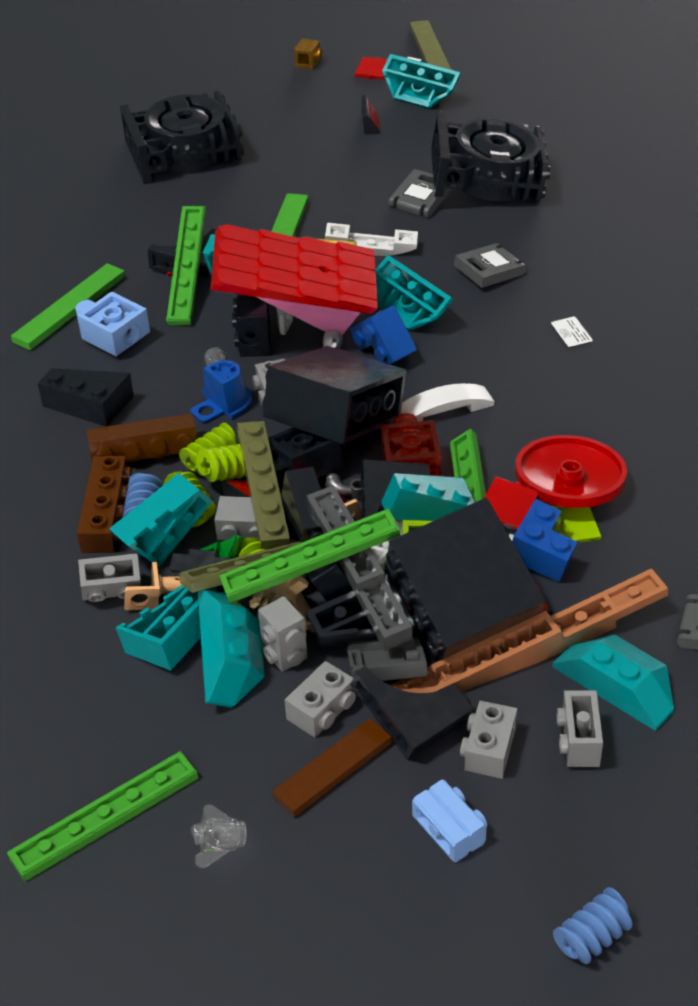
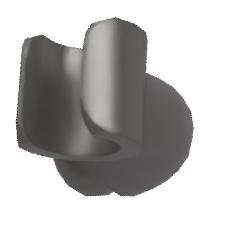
(343, 490)

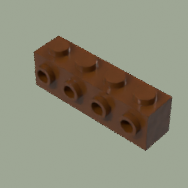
(143, 438)
(103, 504)

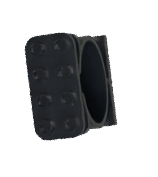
(182, 134)
(489, 159)

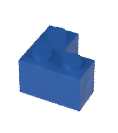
(385, 334)
(540, 545)

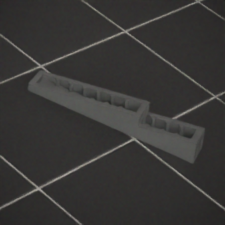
(364, 574)

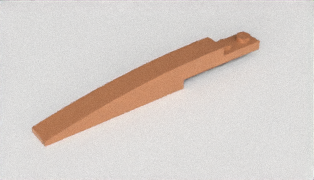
(538, 637)

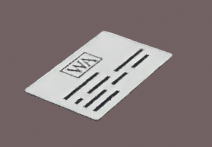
(571, 331)

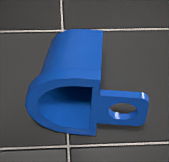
(224, 392)

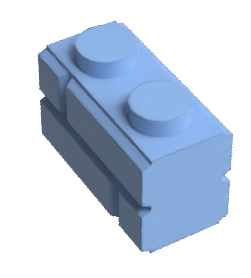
(449, 820)

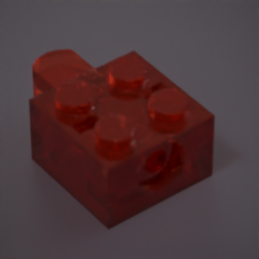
(412, 442)

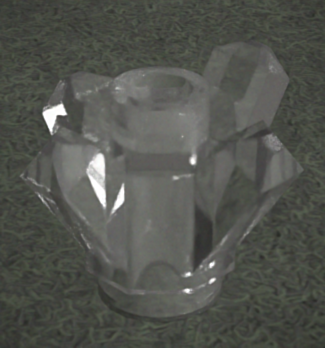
(217, 835)

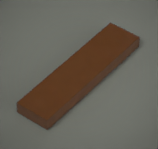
(331, 767)

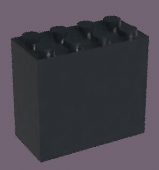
(333, 393)
(462, 579)

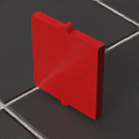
(371, 68)
(510, 501)

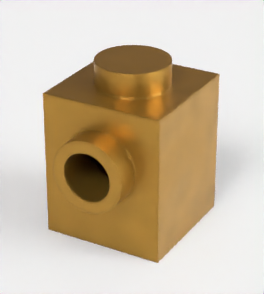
(307, 53)

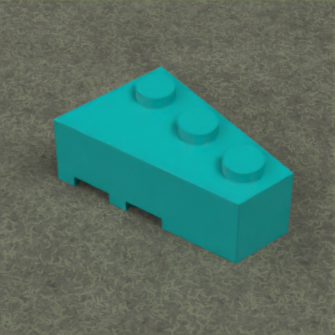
(425, 496)
(162, 519)
(166, 631)

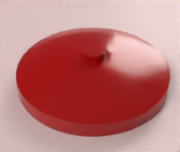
(571, 471)

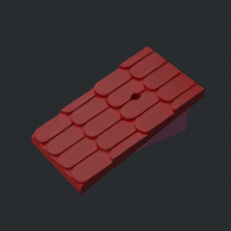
(302, 276)

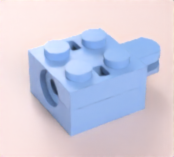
(112, 323)

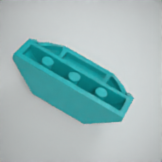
(418, 81)
(412, 295)
(229, 648)
(621, 677)

